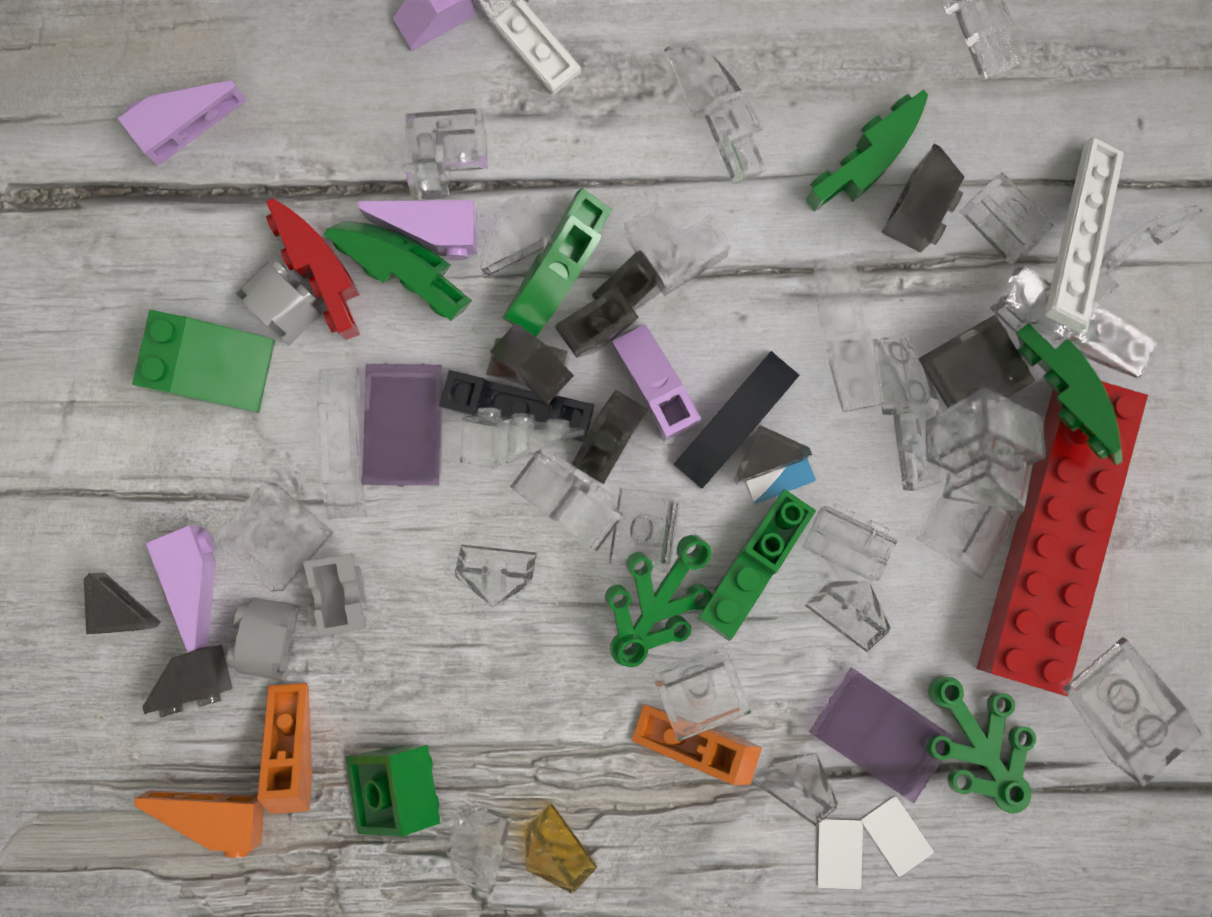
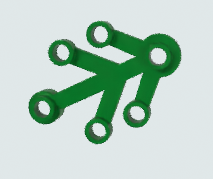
(657, 605)
(984, 748)

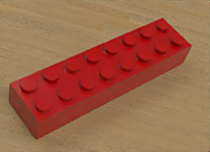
(1058, 551)

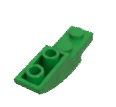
(876, 151)
(393, 254)
(559, 263)
(1084, 398)
(756, 564)

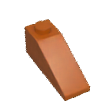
(286, 750)
(710, 751)
(210, 819)

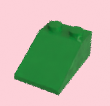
(203, 361)

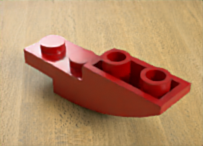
(313, 256)

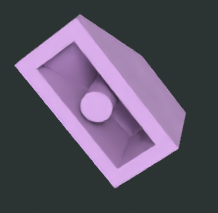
(427, 19)

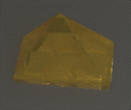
(556, 852)

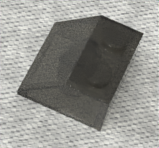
(925, 200)
(977, 360)

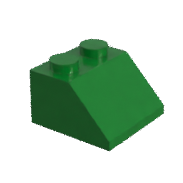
(393, 790)

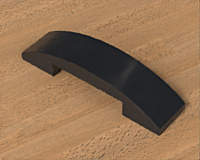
(469, 393)
(736, 420)

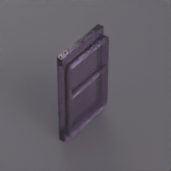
(402, 424)
(880, 734)

